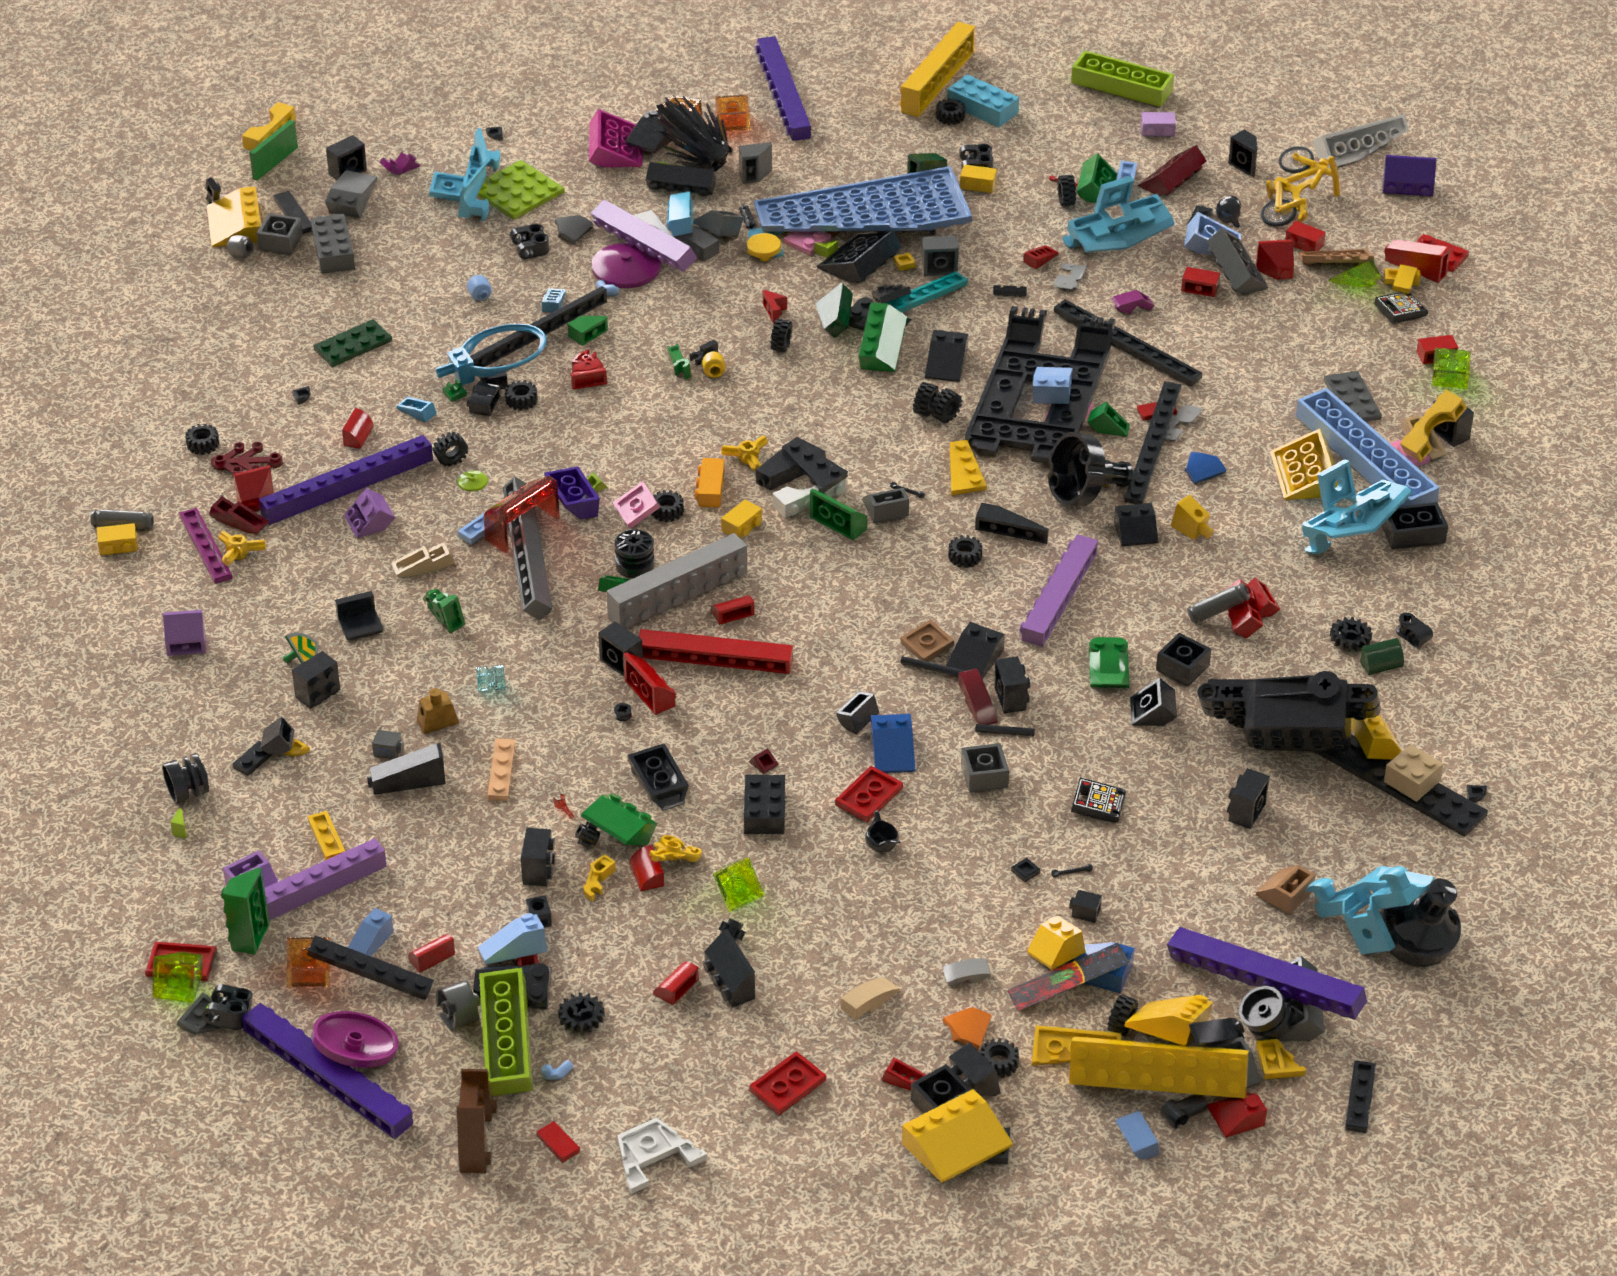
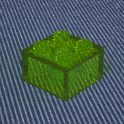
(1451, 368)

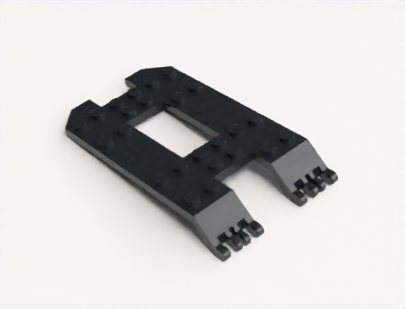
(1017, 363)

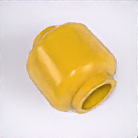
(713, 364)

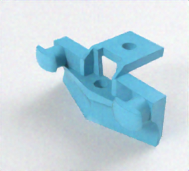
(467, 187)
(1102, 233)
(1373, 506)
(1391, 889)

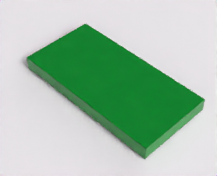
(273, 150)

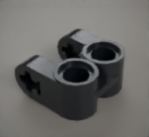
(978, 155)
(532, 239)
(234, 1006)

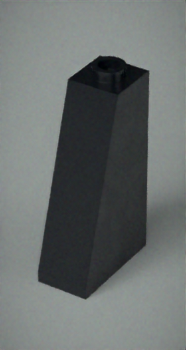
(780, 469)
(409, 772)

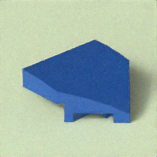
(1203, 467)

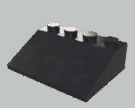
(861, 255)

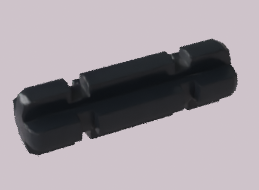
(748, 218)
(1009, 290)

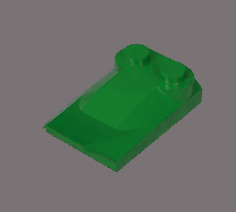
(1109, 662)

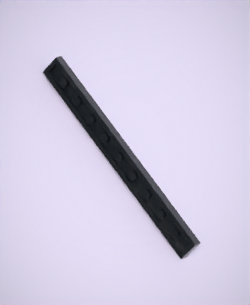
(546, 324)
(1135, 346)
(1153, 443)

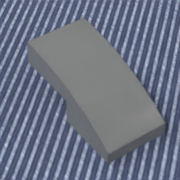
(970, 969)

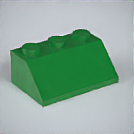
(1093, 174)
(837, 515)
(620, 820)

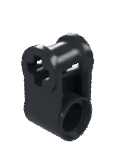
(1413, 631)

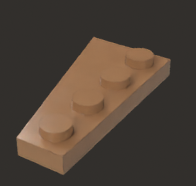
(1336, 256)

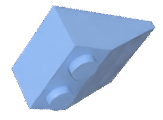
(1200, 230)
(1052, 385)
(517, 939)

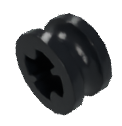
(618, 712)

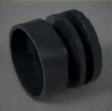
(634, 553)
(181, 779)

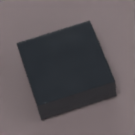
(1025, 870)

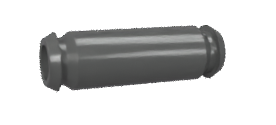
(118, 517)
(1218, 603)

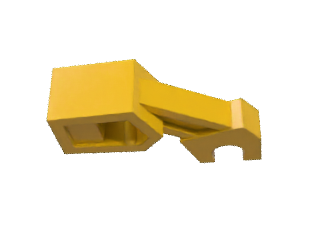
(592, 885)

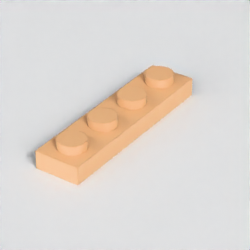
(501, 769)

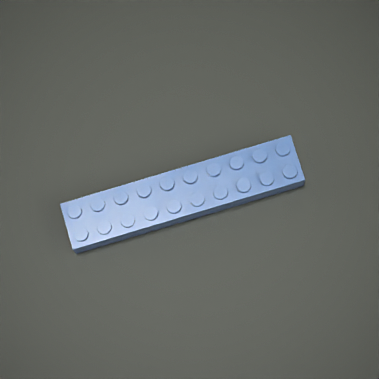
(1363, 446)

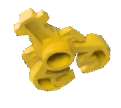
(670, 849)

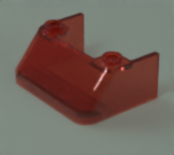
(538, 492)

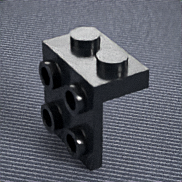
(358, 616)

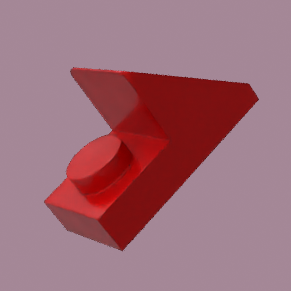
(774, 304)

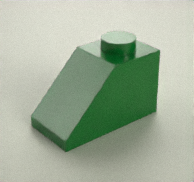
(587, 328)
(1108, 421)

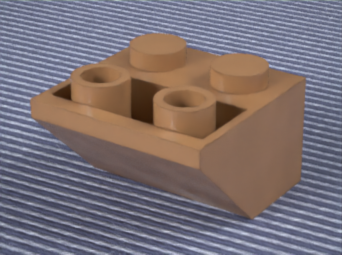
(1287, 888)

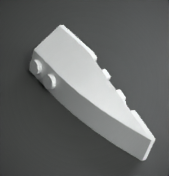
(1359, 141)

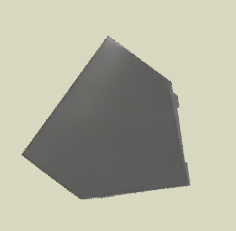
(573, 227)
(192, 1019)

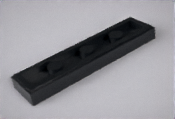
(291, 208)
(1360, 1096)

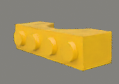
(279, 115)
(1446, 408)

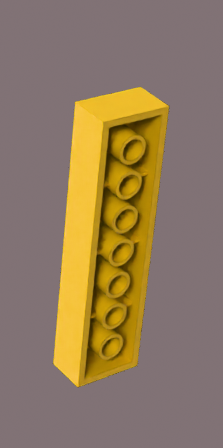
(937, 69)
(1158, 1067)

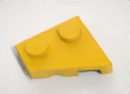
(1277, 1061)

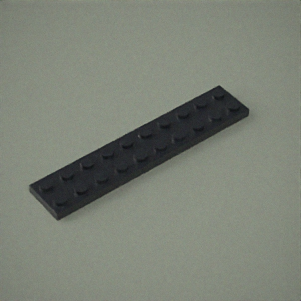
(1438, 803)

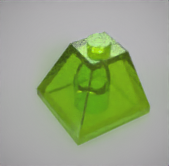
(1359, 275)
(738, 883)
(177, 976)

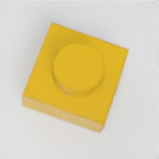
(904, 261)

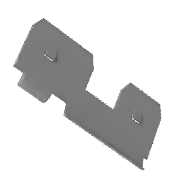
(1068, 282)
(1185, 414)

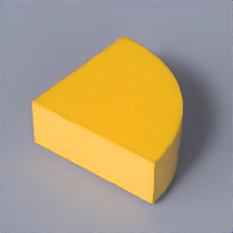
(298, 747)

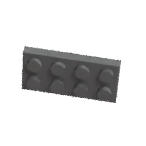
(1354, 393)

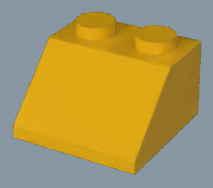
(1056, 943)

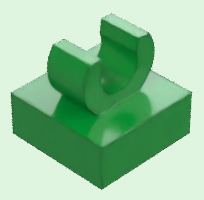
(454, 391)

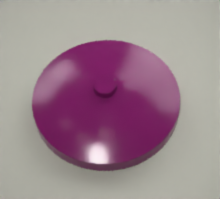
(625, 266)
(354, 1039)

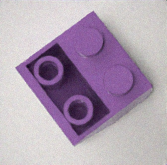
(369, 514)
(184, 632)
(249, 863)

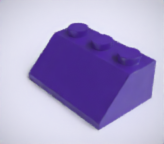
(1409, 175)
(576, 492)

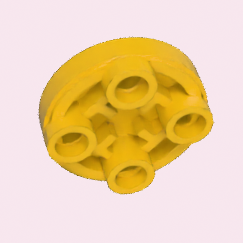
(763, 246)

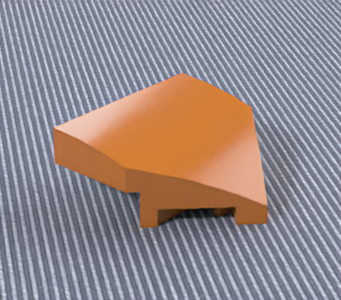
(968, 1025)

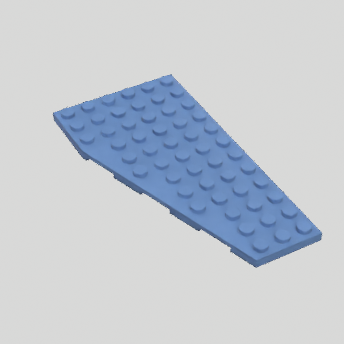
(890, 203)

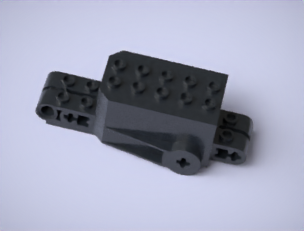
(1292, 710)

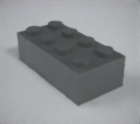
(332, 243)

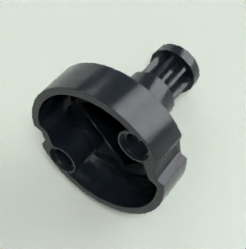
(1081, 470)
(1426, 927)

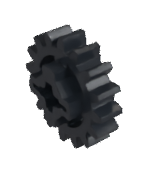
(1350, 634)
(581, 1013)

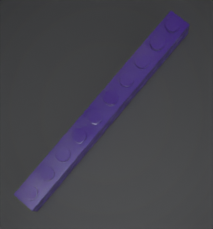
(783, 88)
(346, 479)
(1262, 970)
(336, 1078)

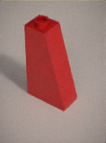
(1428, 258)

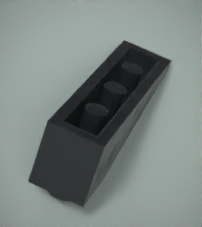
(1007, 523)
(1216, 1031)

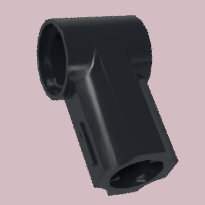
(1179, 1112)

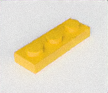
(325, 834)

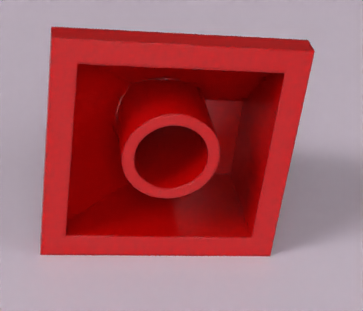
(1276, 258)
(253, 485)
(1238, 1114)

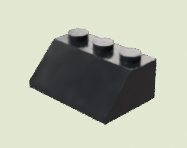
(730, 970)

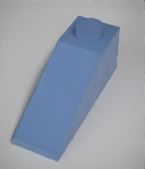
(372, 932)

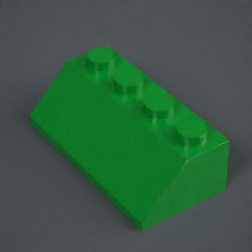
(882, 338)
(246, 911)

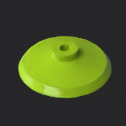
(472, 481)

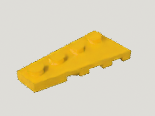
(964, 469)
(1054, 1043)

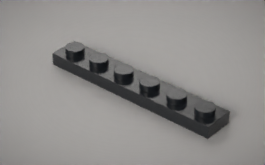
(370, 967)

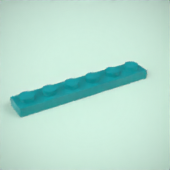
(929, 292)

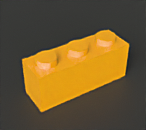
(710, 482)

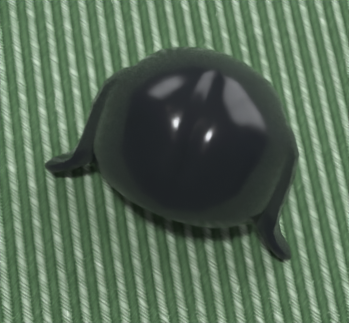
(1229, 210)
(881, 835)

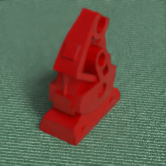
(587, 371)

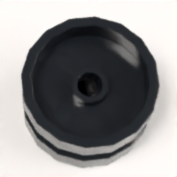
(1266, 1013)

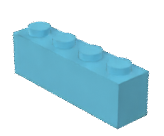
(680, 214)

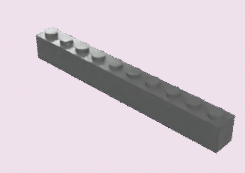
(529, 558)

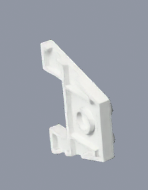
(649, 1144)

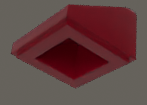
(764, 761)

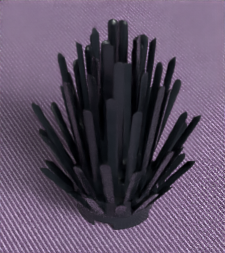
(702, 139)

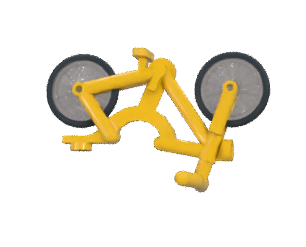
(1300, 161)

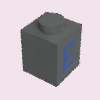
(387, 744)

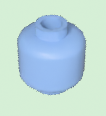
(479, 287)

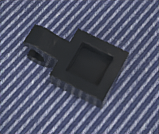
(213, 190)
(711, 346)

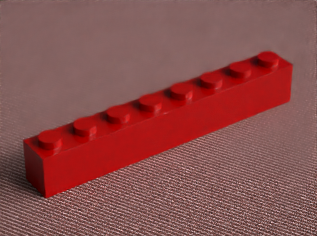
(716, 651)

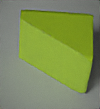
(596, 483)
(177, 824)

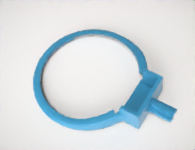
(462, 365)

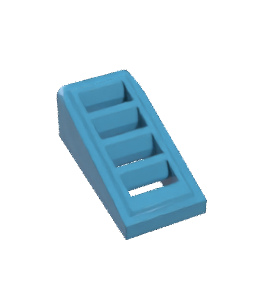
(553, 300)
(418, 409)

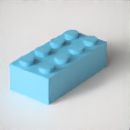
(984, 100)

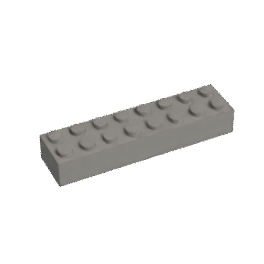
(677, 581)

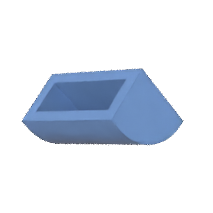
(1138, 1135)

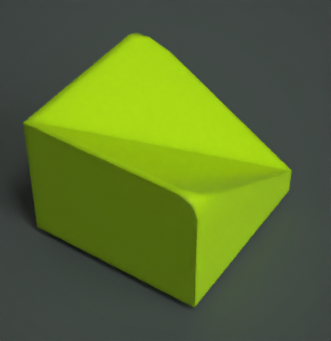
(825, 249)

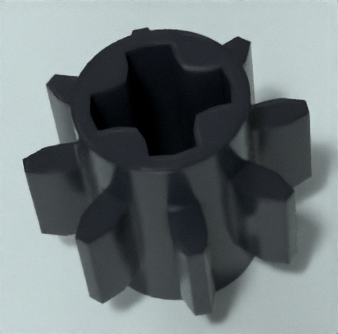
(587, 834)
(734, 928)

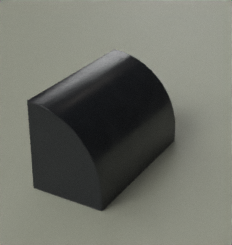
(857, 712)
(277, 737)

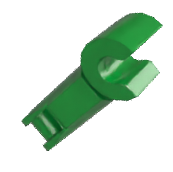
(680, 364)

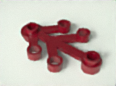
(244, 461)

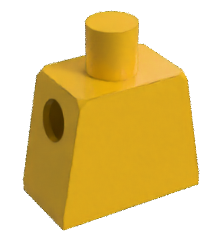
(1191, 519)

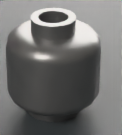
(240, 246)

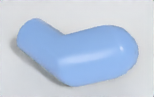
(611, 289)
(557, 1073)

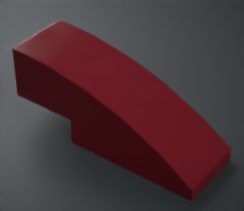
(237, 516)
(977, 697)

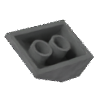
(350, 194)

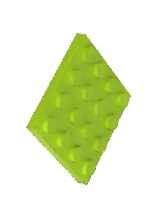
(519, 189)

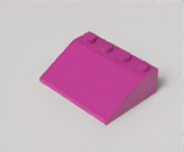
(608, 140)

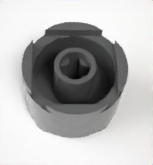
(458, 1005)

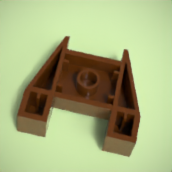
(474, 1108)

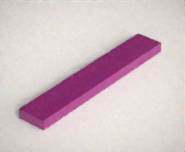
(205, 545)

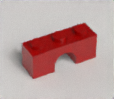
(1243, 617)

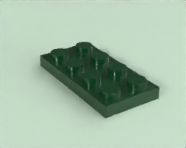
(352, 343)

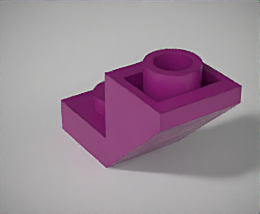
(401, 165)
(1128, 301)

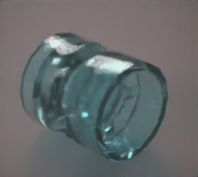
(490, 678)

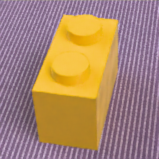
(978, 178)
(742, 519)
(117, 539)

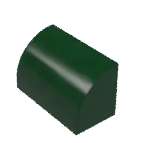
(1382, 656)

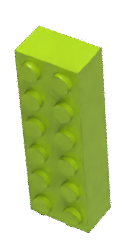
(1122, 78)
(506, 1031)

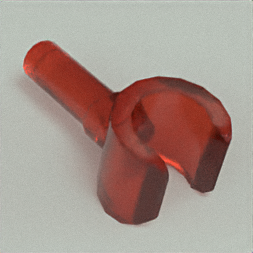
(561, 804)

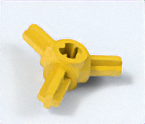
(747, 452)
(238, 547)

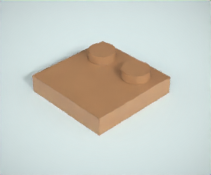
(927, 641)

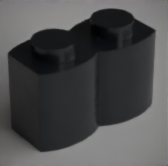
(484, 398)

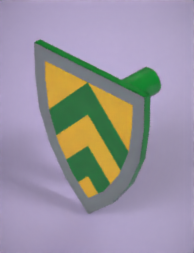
(302, 645)

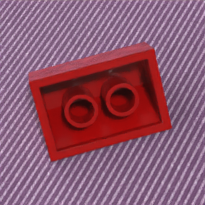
(648, 684)

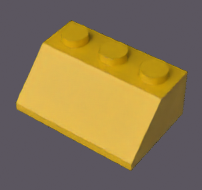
(1376, 738)

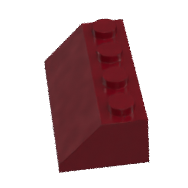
(1174, 172)

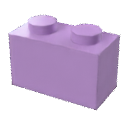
(1158, 123)

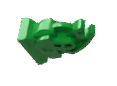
(445, 609)

